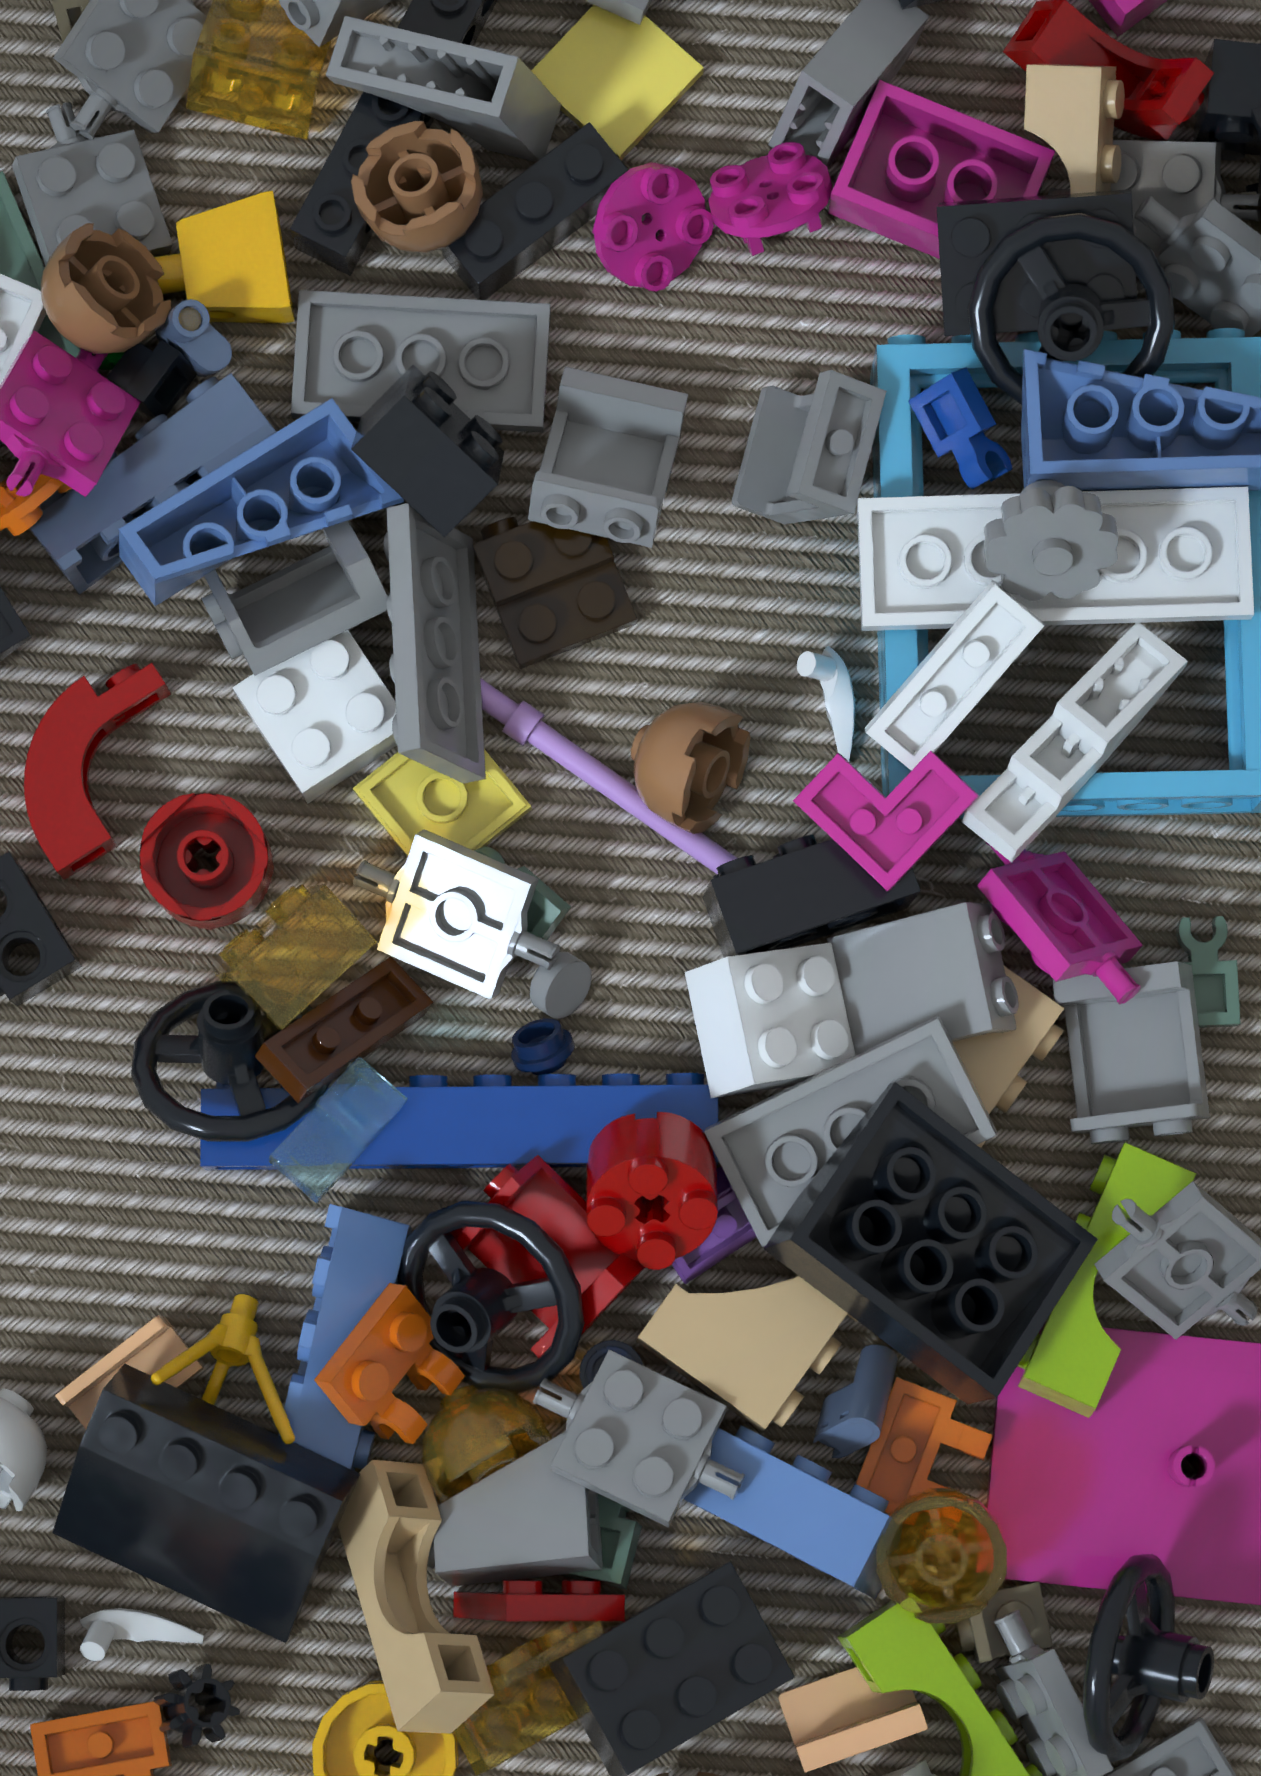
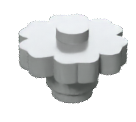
(1050, 541)

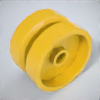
(358, 1724)

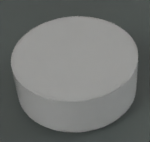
(562, 987)

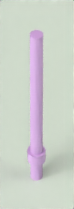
(525, 725)

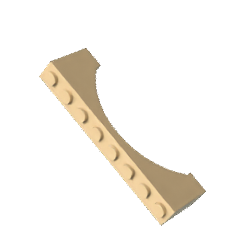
(761, 1341)

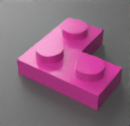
(888, 831)

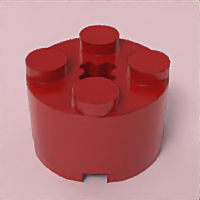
(211, 824)
(651, 1188)

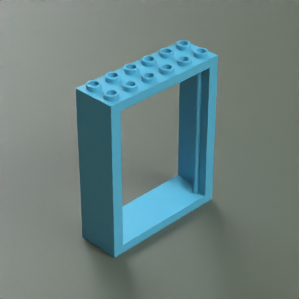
(897, 452)

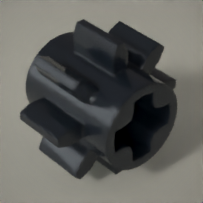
(186, 1718)

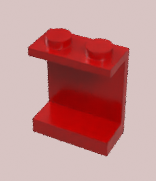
(562, 1213)

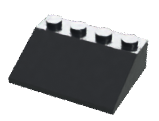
(932, 1246)
(203, 1502)

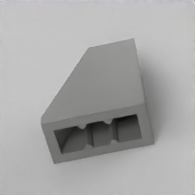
(844, 74)
(518, 1525)

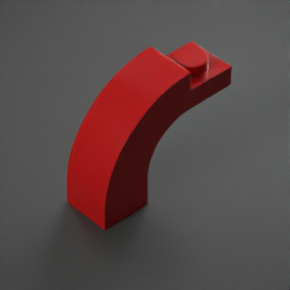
(1156, 90)
(61, 762)

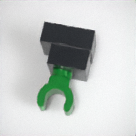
(151, 376)

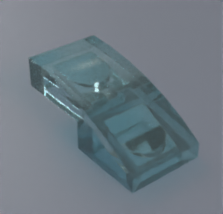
(337, 1129)

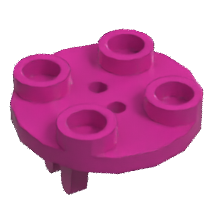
(770, 195)
(671, 206)

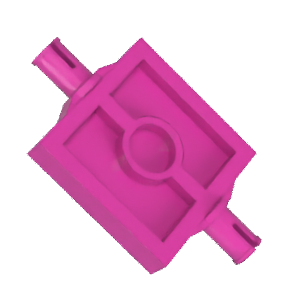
(60, 416)
(1062, 920)

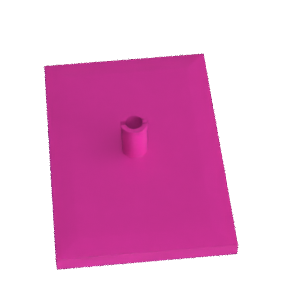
(1111, 1486)

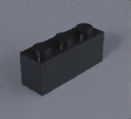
(535, 212)

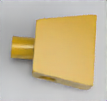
(233, 262)

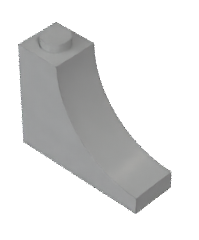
(462, 85)

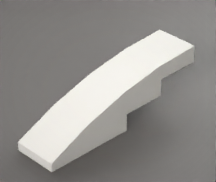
(1074, 741)

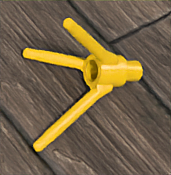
(233, 1344)

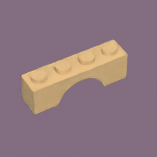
(1075, 115)
(387, 1534)

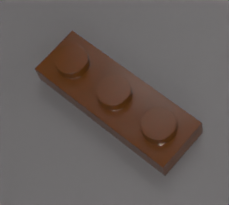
(343, 1028)

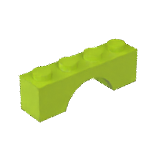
(1073, 1352)
(907, 1654)

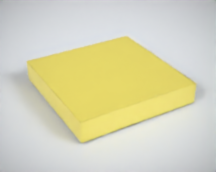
(617, 76)
(416, 798)

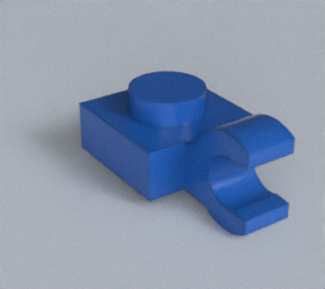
(955, 422)

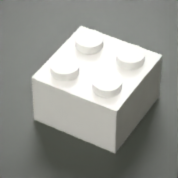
(322, 713)
(769, 1018)

